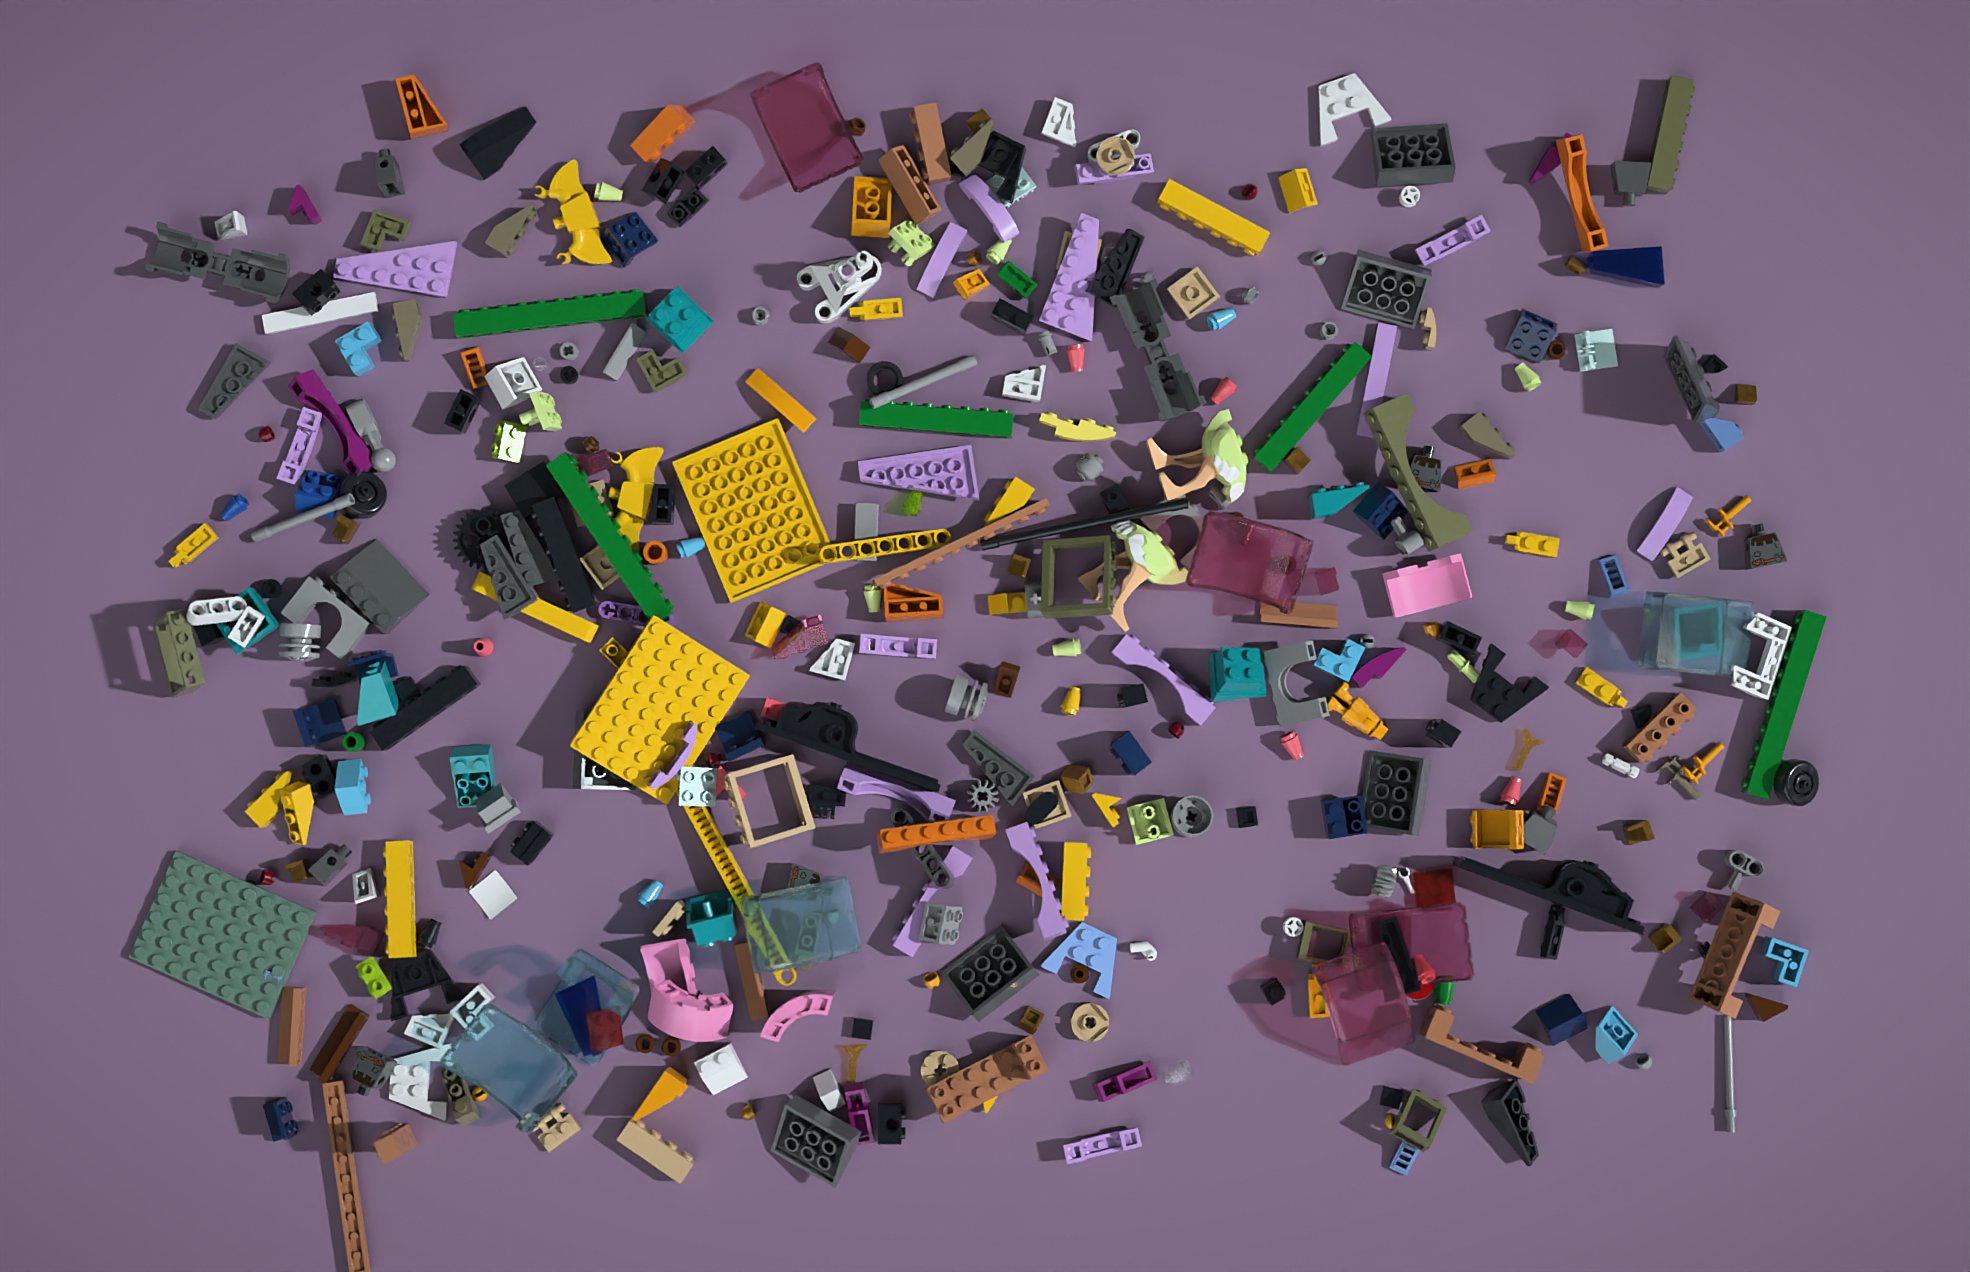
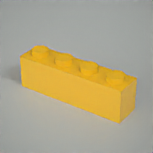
(1074, 880)

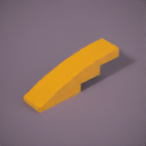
(780, 400)

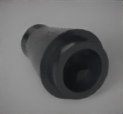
(430, 933)

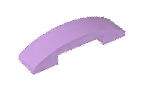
(991, 206)
(1452, 241)
(941, 259)
(301, 446)
(1665, 524)
(898, 646)
(679, 760)
(1102, 1144)

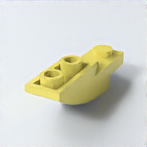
(1085, 431)

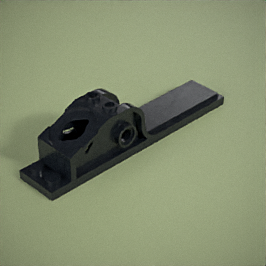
(816, 734)
(1584, 898)

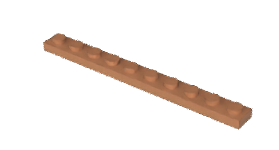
(954, 547)
(346, 1176)

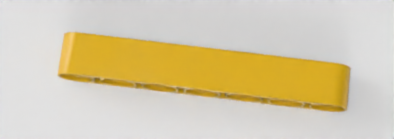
(893, 542)
(544, 612)

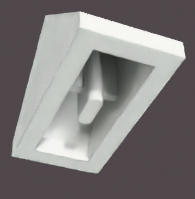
(230, 226)
(246, 626)
(364, 886)
(829, 1090)

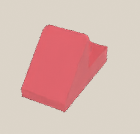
(720, 783)

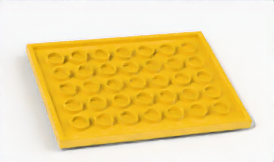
(753, 510)
(651, 702)

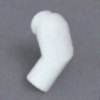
(1144, 947)

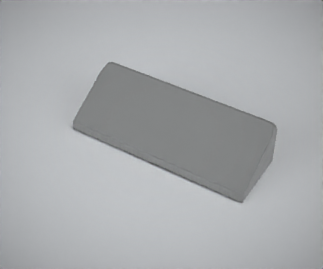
(624, 352)
(866, 525)

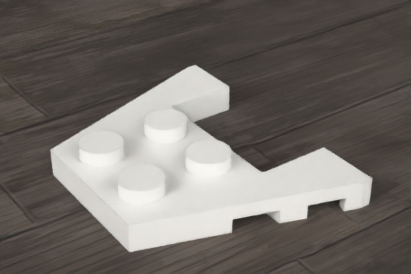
(1344, 98)
(411, 1082)

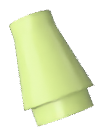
(607, 192)
(998, 251)
(1529, 379)
(872, 597)
(1580, 609)
(1067, 648)

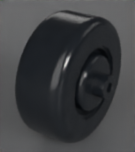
(368, 493)
(1796, 782)

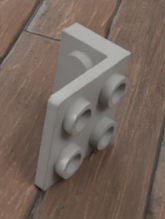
(940, 923)

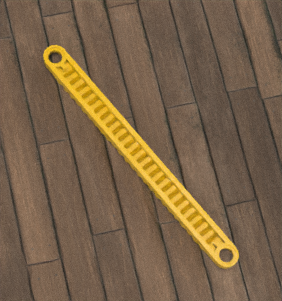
(724, 862)

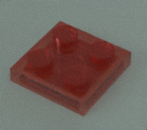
(1434, 887)
(604, 1029)

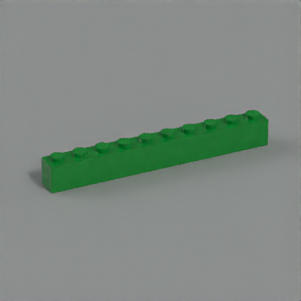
(550, 314)
(609, 537)
(1783, 704)

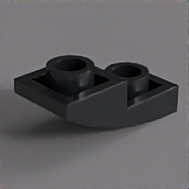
(687, 207)
(342, 679)

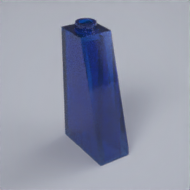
(1631, 265)
(575, 1004)

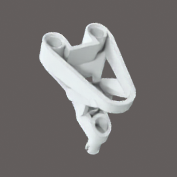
(819, 272)

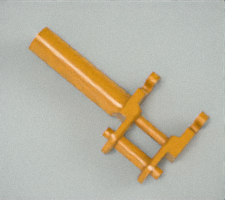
(1728, 515)
(1700, 764)

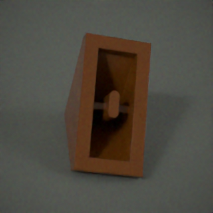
(849, 344)
(1764, 1008)

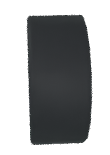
(879, 366)

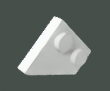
(835, 660)

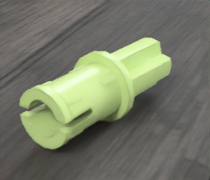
(1463, 665)

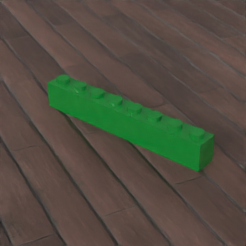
(1312, 407)
(937, 420)

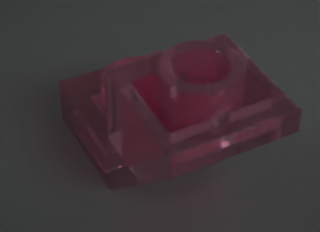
(595, 463)

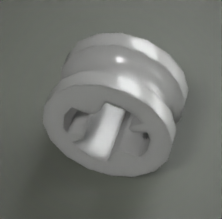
(568, 345)

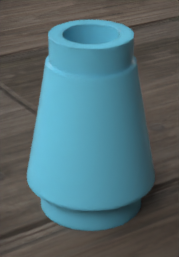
(1220, 318)
(690, 546)
(650, 893)

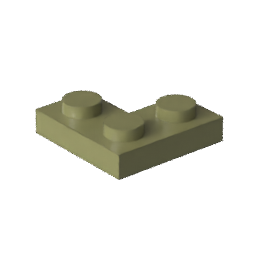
(382, 225)
(659, 375)

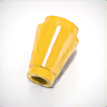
(1071, 701)

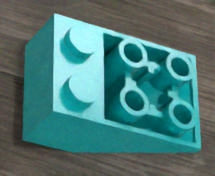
(1325, 504)
(472, 772)

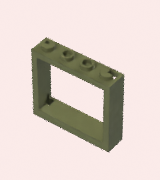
(1048, 572)
(179, 653)

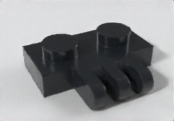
(826, 799)

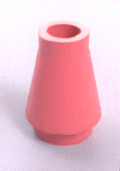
(1076, 356)
(1223, 390)
(487, 647)
(1292, 745)
(1511, 792)
(1423, 970)

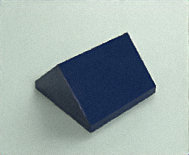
(1561, 1019)

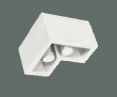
(472, 1004)

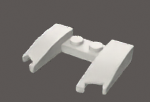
(1777, 636)

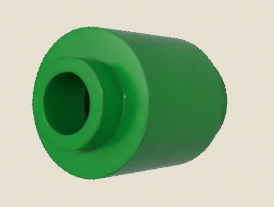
(347, 741)
(1443, 993)

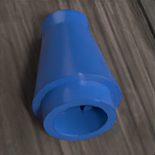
(234, 507)

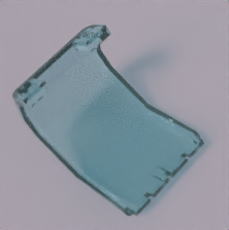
(1695, 633)
(801, 925)
(614, 991)
(511, 1065)

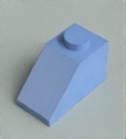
(1722, 432)

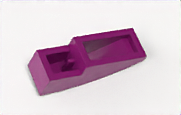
(1548, 163)
(1377, 666)
(1124, 1082)
(859, 1111)

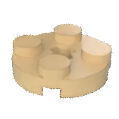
(1112, 166)
(1092, 1011)
(931, 1063)

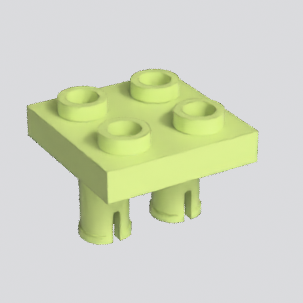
(911, 240)
(542, 412)
(1150, 821)

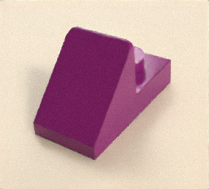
(302, 201)

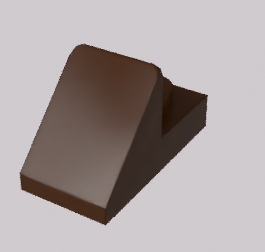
(1006, 679)
(472, 873)

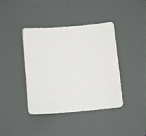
(493, 894)

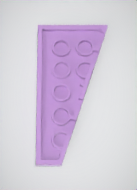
(411, 269)
(1068, 303)
(934, 471)

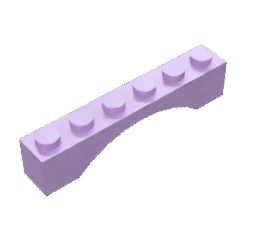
(1194, 705)
(863, 780)
(1022, 843)
(907, 939)

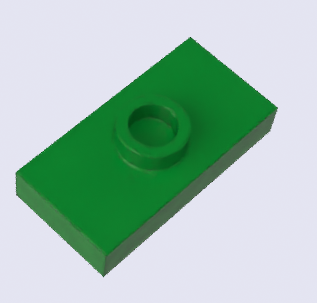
(1016, 279)

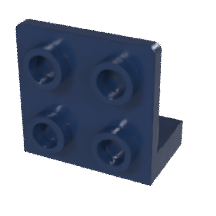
(628, 238)
(1531, 336)
(361, 662)
(320, 723)
(739, 736)
(280, 1119)

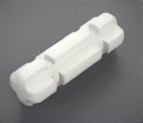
(1620, 765)

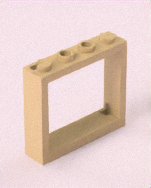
(798, 793)

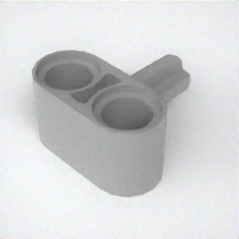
(1408, 540)
(1033, 598)
(1741, 868)

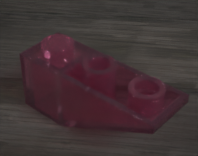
(804, 636)
(363, 937)

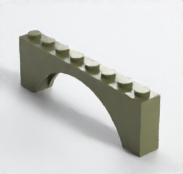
(1389, 428)

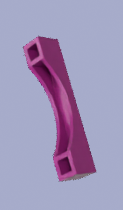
(312, 392)

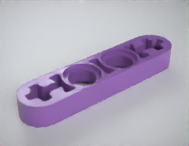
(634, 618)

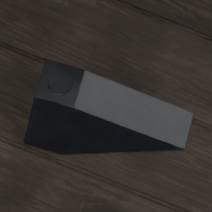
(495, 143)
(1507, 1113)

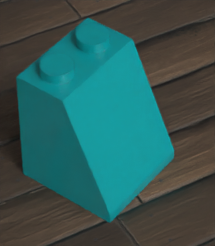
(377, 694)

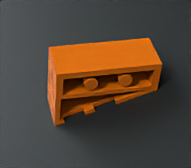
(418, 109)
(662, 132)

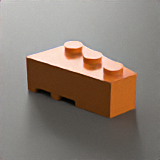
(911, 604)

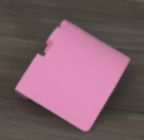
(1427, 587)
(672, 962)
(797, 1006)
(688, 1016)

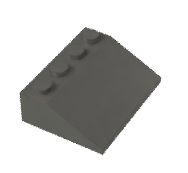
(1412, 155)
(1386, 289)
(1690, 380)
(380, 586)
(590, 774)
(1395, 792)
(990, 973)
(815, 1140)

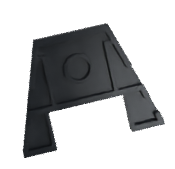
(1003, 158)
(1497, 694)
(419, 974)

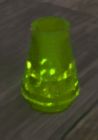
(913, 503)

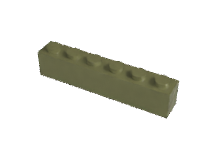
(1669, 133)

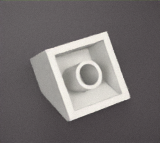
(512, 382)
(720, 1069)

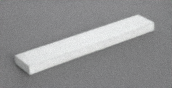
(331, 311)

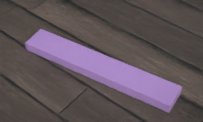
(1377, 374)

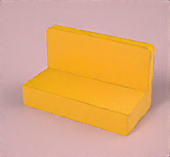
(1297, 190)
(765, 624)

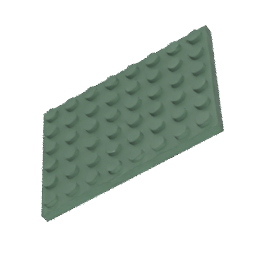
(222, 934)

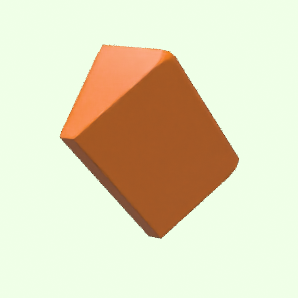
(1474, 473)
(1030, 880)

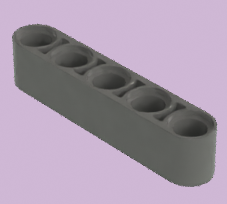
(928, 855)

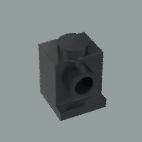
(1273, 991)

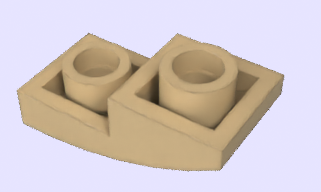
(1428, 323)

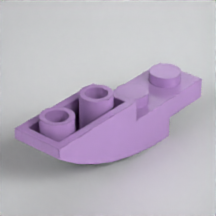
(1092, 173)

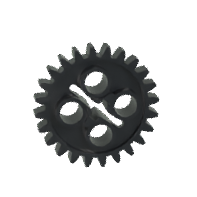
(472, 552)

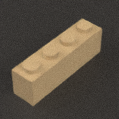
(656, 1150)

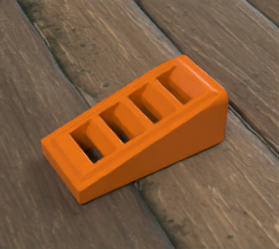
(468, 369)
(1545, 792)

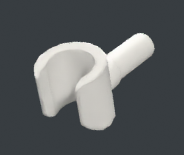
(1406, 879)

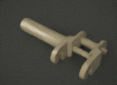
(1679, 778)

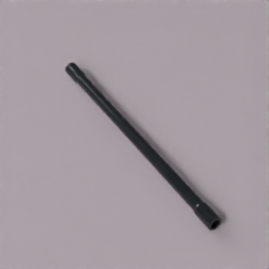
(1172, 505)

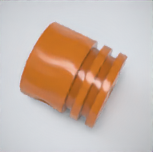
(655, 552)

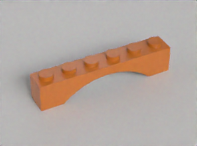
(1573, 162)
(922, 834)

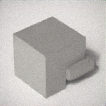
(496, 807)

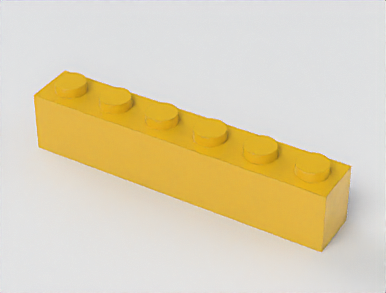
(1213, 217)
(400, 899)

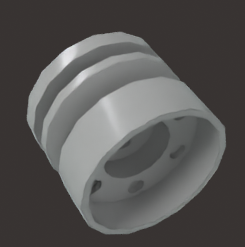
(299, 641)
(966, 697)
(1197, 806)

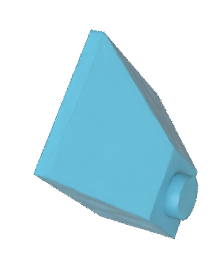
(1613, 1036)

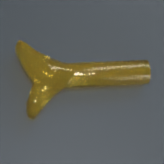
(1530, 742)
(854, 1054)

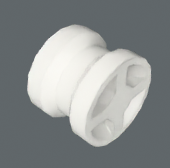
(1412, 194)
(1296, 926)

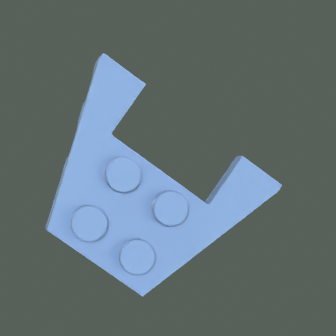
(1089, 948)

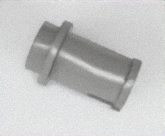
(1047, 343)
(1218, 497)

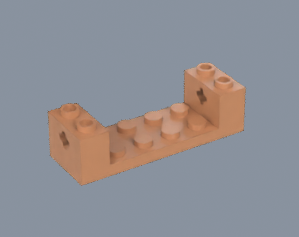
(1729, 953)
(1524, 1063)
(986, 1079)

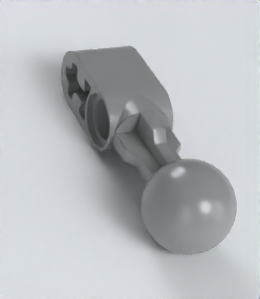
(367, 428)

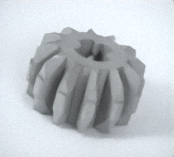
(982, 803)
(1384, 881)

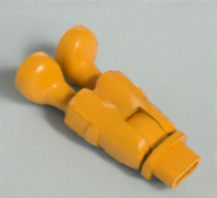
(1357, 714)

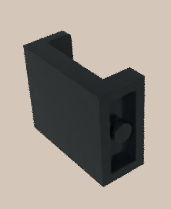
(533, 487)

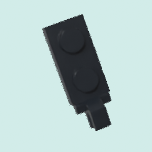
(1553, 933)

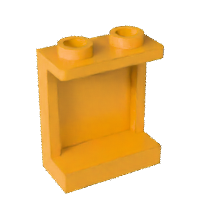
(1497, 829)

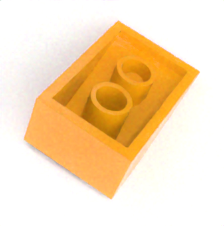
(871, 207)
(665, 1090)

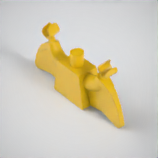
(577, 216)
(637, 492)

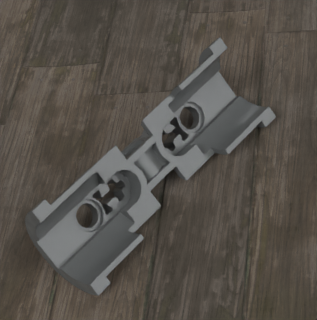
(174, 243)
(1147, 301)

